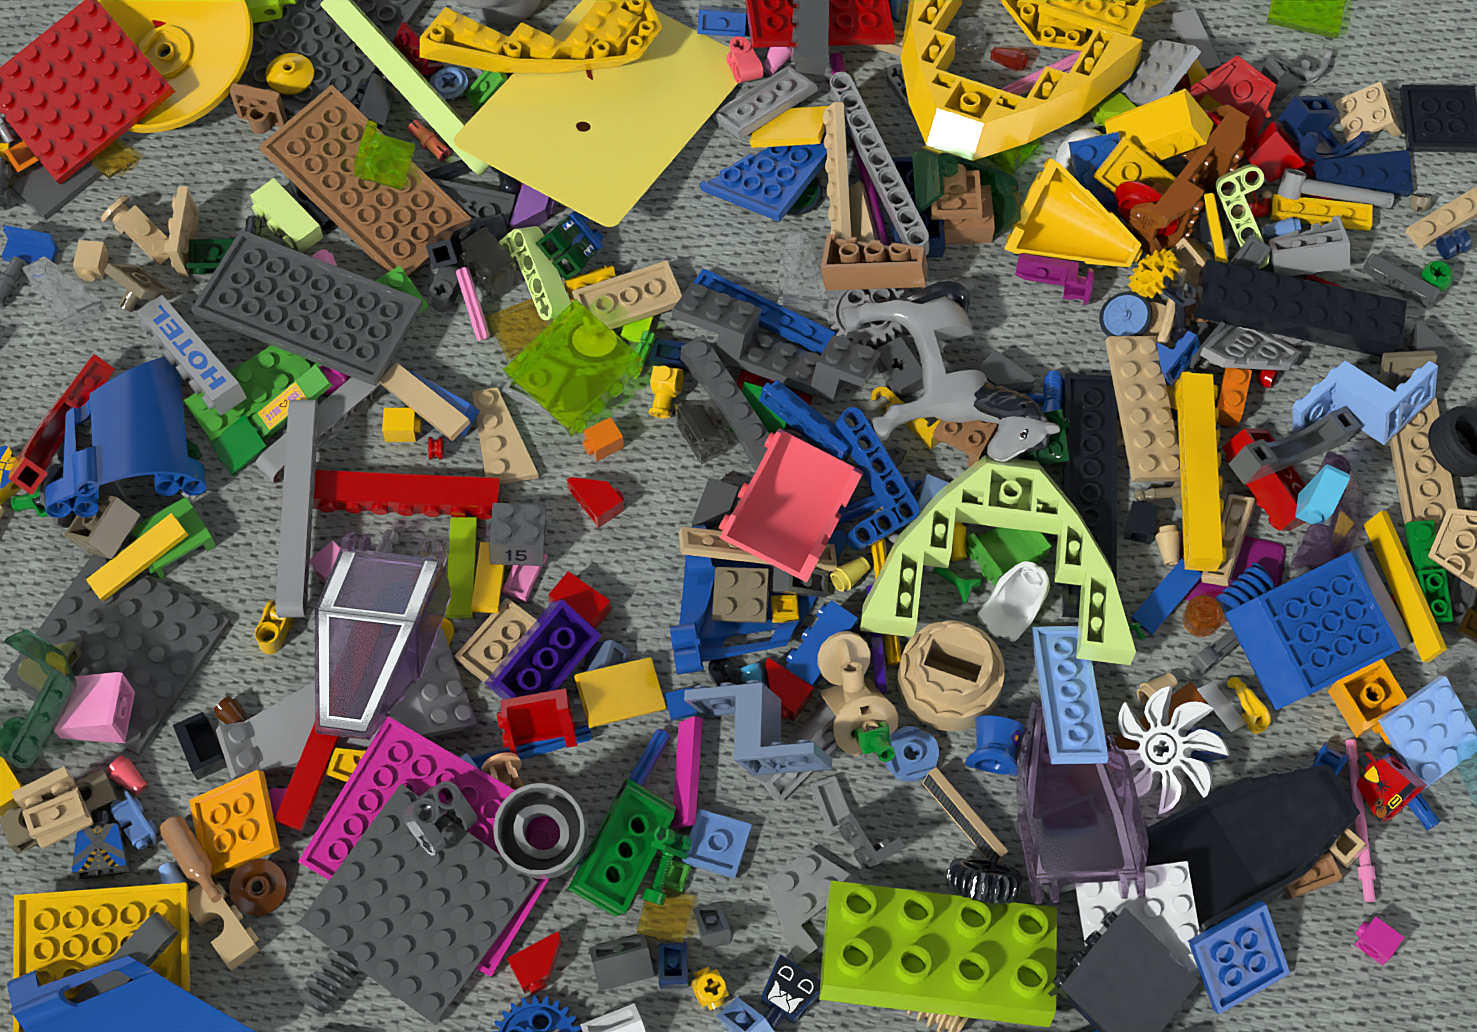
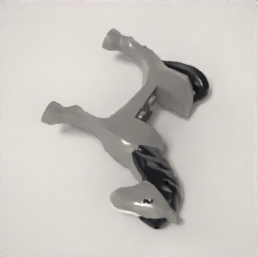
(956, 396)

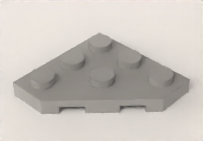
(1249, 350)

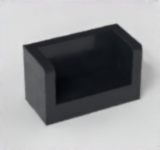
(200, 745)

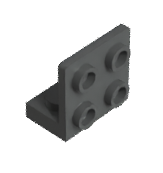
(864, 851)

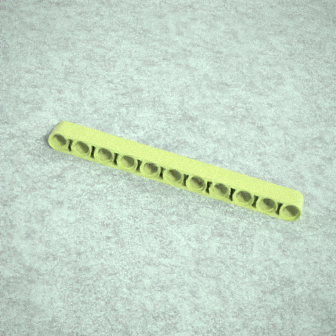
(401, 74)

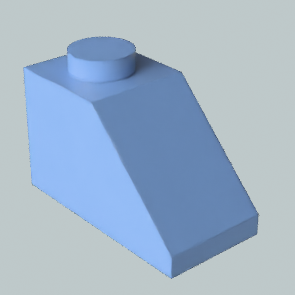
(742, 1018)

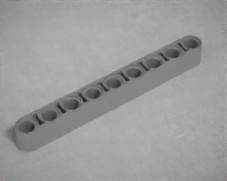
(876, 154)
(297, 509)

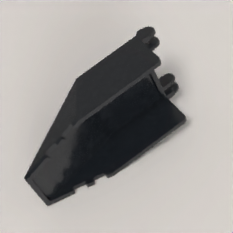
(1253, 838)

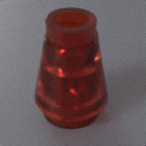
(1010, 58)

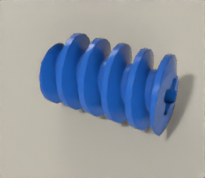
(1246, 587)

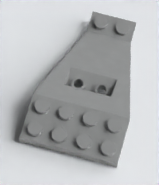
(279, 733)

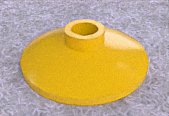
(293, 80)

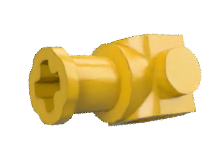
(665, 385)
(709, 988)

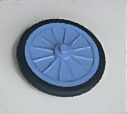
(1126, 315)

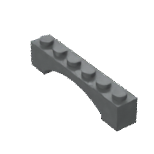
(713, 376)
(1264, 458)

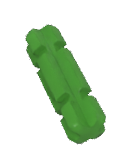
(643, 347)

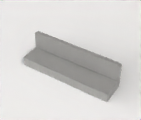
(817, 729)

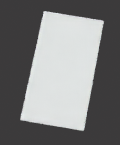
(1221, 706)

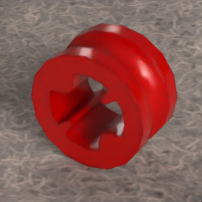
(435, 448)

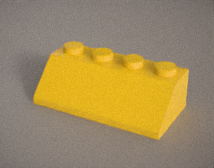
(1164, 125)

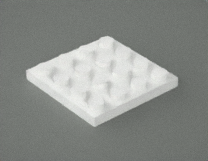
(1165, 911)

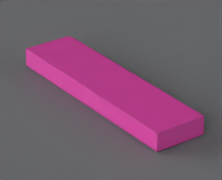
(687, 772)

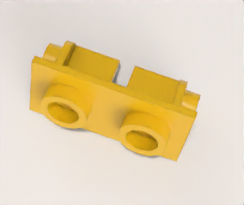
(582, 280)

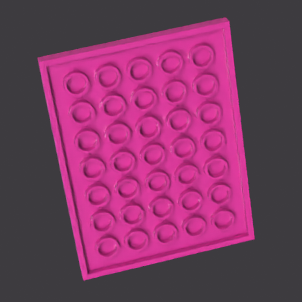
(409, 759)

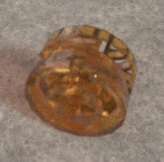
(1202, 615)

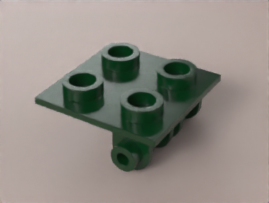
(1057, 449)

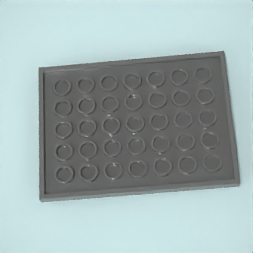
(315, 34)

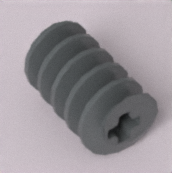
(328, 982)

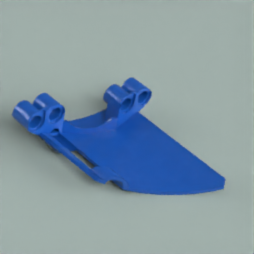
(134, 433)
(701, 638)
(141, 1005)

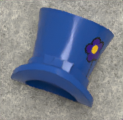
(996, 745)

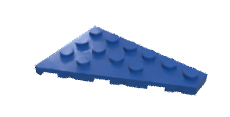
(771, 179)

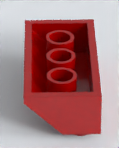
(1274, 492)

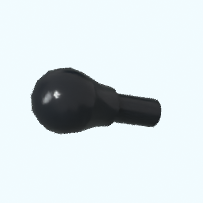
(508, 184)

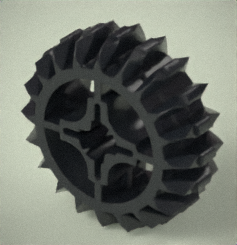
(984, 880)

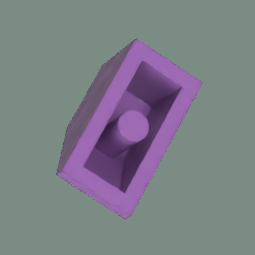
(531, 208)

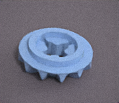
(449, 75)

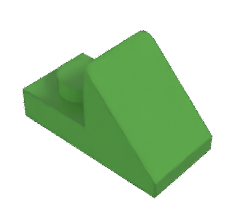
(485, 88)

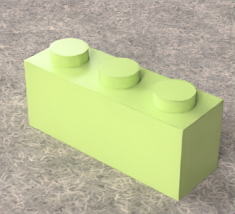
(286, 216)

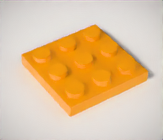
(235, 822)

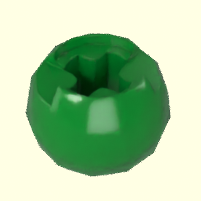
(1439, 269)

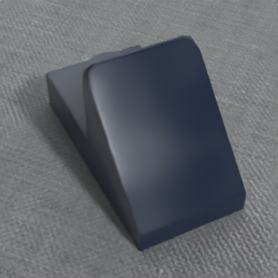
(673, 965)

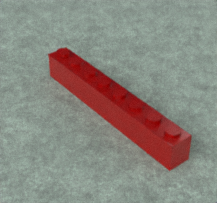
(405, 494)

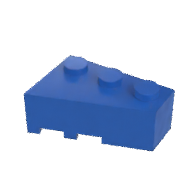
(830, 621)

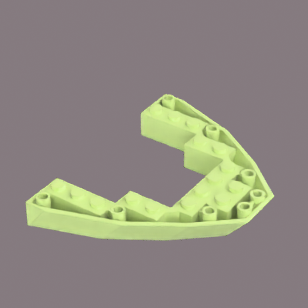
(1013, 497)

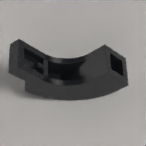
(446, 246)

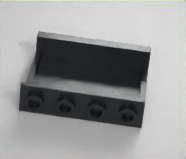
(1125, 978)

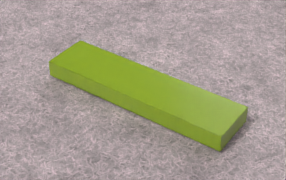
(461, 566)

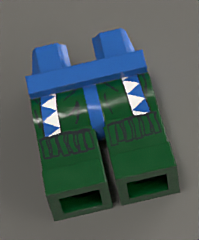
(575, 242)

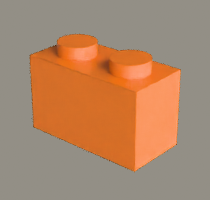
(1232, 395)

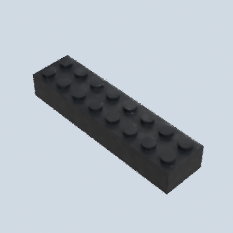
(1300, 308)

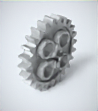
(867, 333)

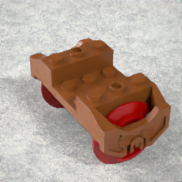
(1166, 215)

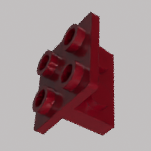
(408, 43)

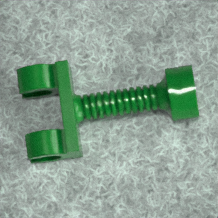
(655, 892)

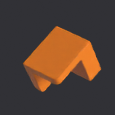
(20, 157)

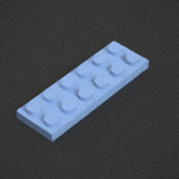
(1068, 698)

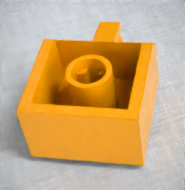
(1352, 699)

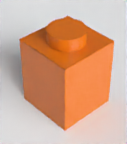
(602, 439)

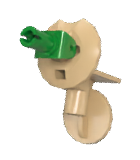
(861, 711)

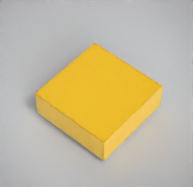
(784, 608)

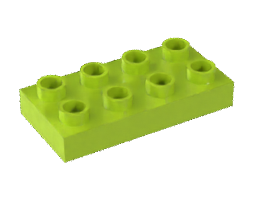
(939, 954)

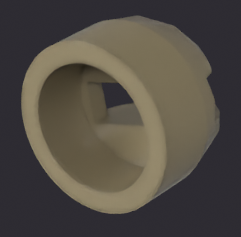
(1419, 200)

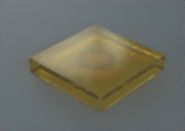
(516, 327)

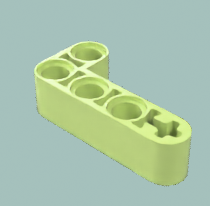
(1237, 197)
(539, 272)

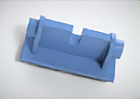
(131, 812)

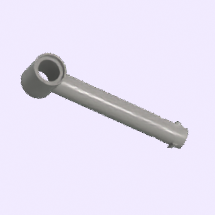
(1294, 183)

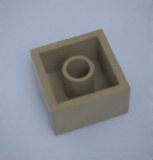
(106, 530)

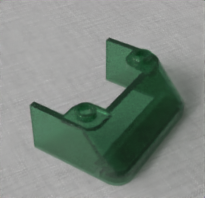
(933, 164)
(23, 738)

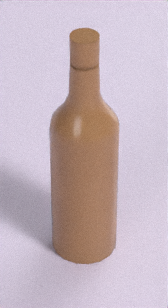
(189, 854)

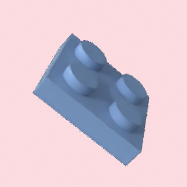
(717, 843)

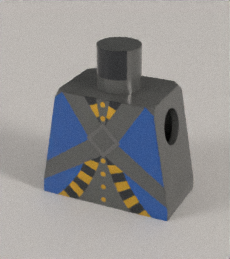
(100, 849)

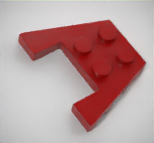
(1241, 87)

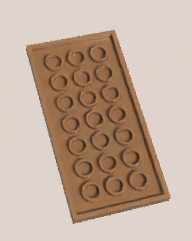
(387, 223)

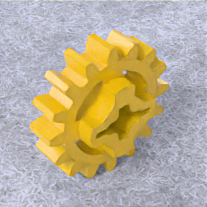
(1151, 272)

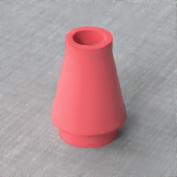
(126, 774)

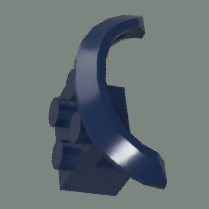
(1308, 122)

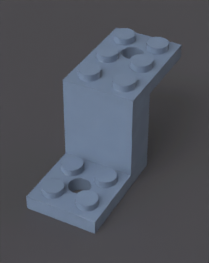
(757, 728)

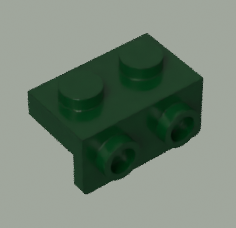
(206, 254)

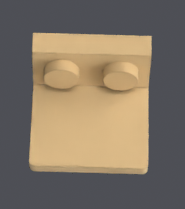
(1368, 111)
(45, 789)

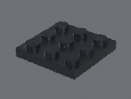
(1439, 118)

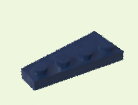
(1377, 172)

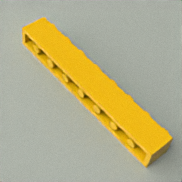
(1199, 472)

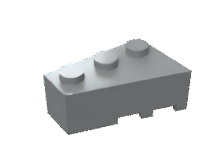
(1311, 251)

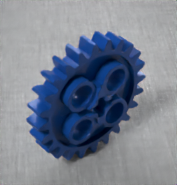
(524, 1017)

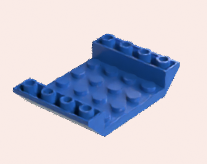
(1318, 628)

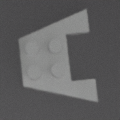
(800, 895)

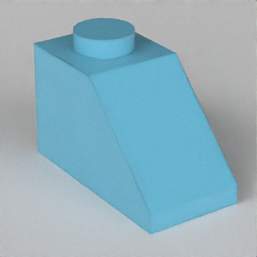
(1321, 495)

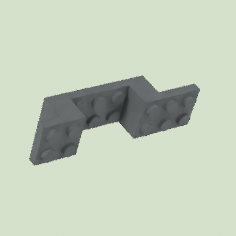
(760, 354)

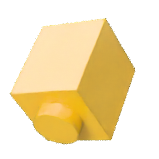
(400, 425)

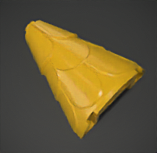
(1070, 223)

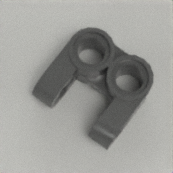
(429, 802)

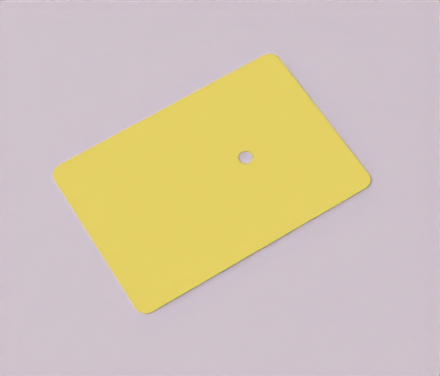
(635, 113)

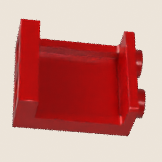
(537, 719)

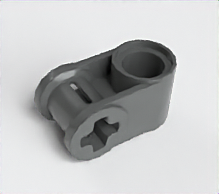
(445, 288)

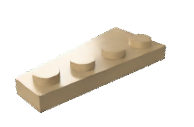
(500, 441)

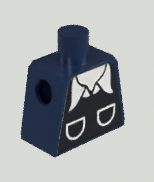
(789, 992)

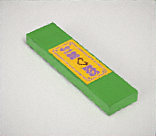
(275, 413)

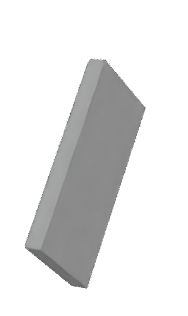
(764, 102)

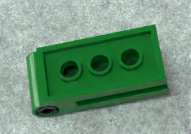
(647, 813)

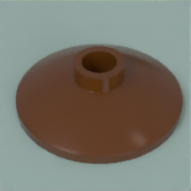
(267, 897)

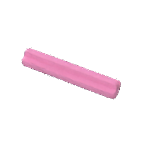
(472, 303)

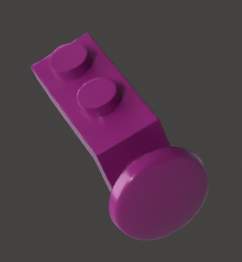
(1057, 273)

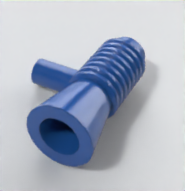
(1052, 392)

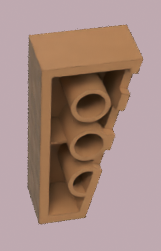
(872, 265)

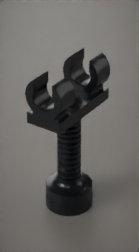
(1181, 298)

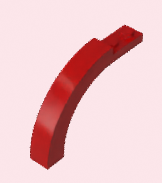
(38, 452)

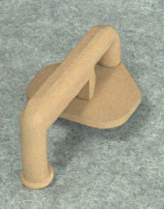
(1164, 317)

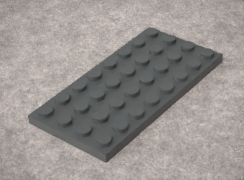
(308, 307)

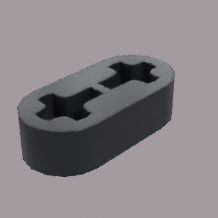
(730, 672)

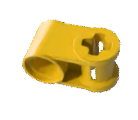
(274, 626)

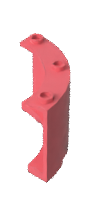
(791, 504)

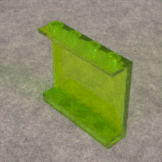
(574, 367)

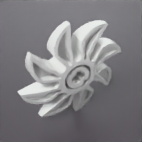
(1180, 748)

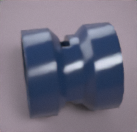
(1451, 244)

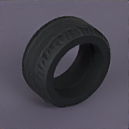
(1447, 447)

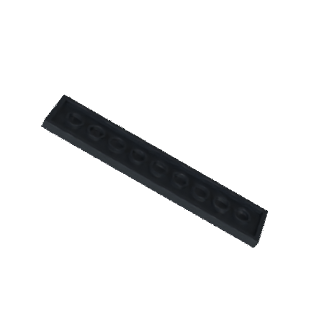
(1092, 467)

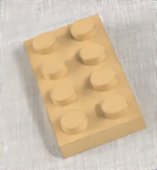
(631, 295)

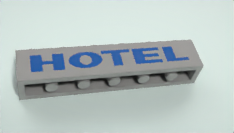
(191, 356)

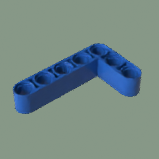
(877, 481)

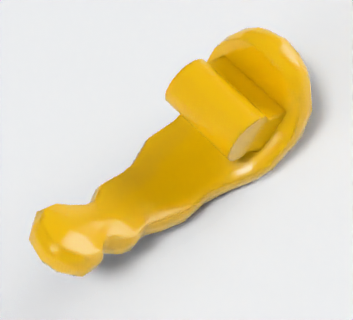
(1256, 713)

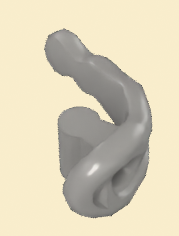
(1309, 77)

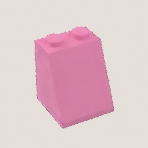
(98, 709)

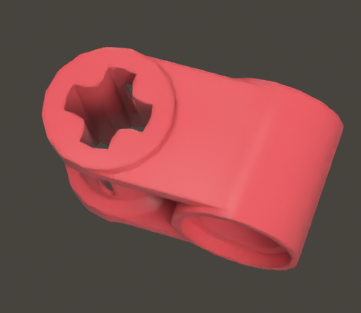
(743, 60)

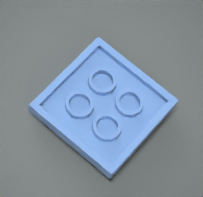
(1428, 730)

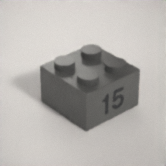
(517, 534)

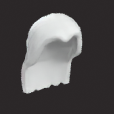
(1015, 601)

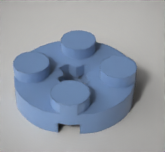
(917, 740)

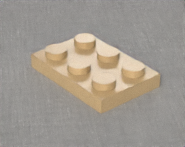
(181, 228)
(494, 639)

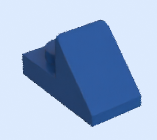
(1177, 360)

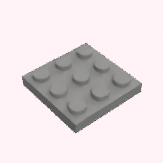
(1158, 71)

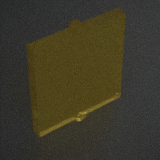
(114, 159)
(667, 920)

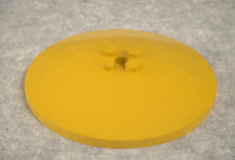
(207, 52)

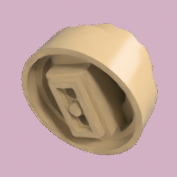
(950, 675)

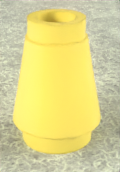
(849, 574)

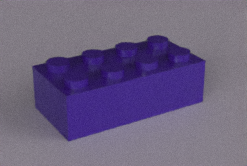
(544, 653)

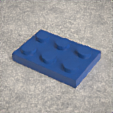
(1087, 157)

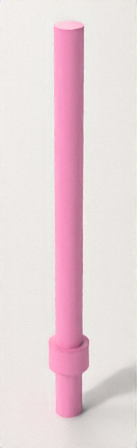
(1366, 872)

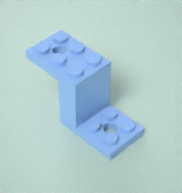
(1371, 403)

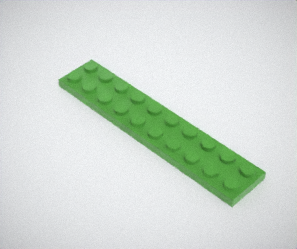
(272, 372)

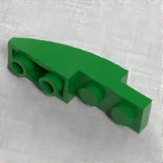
(1429, 574)

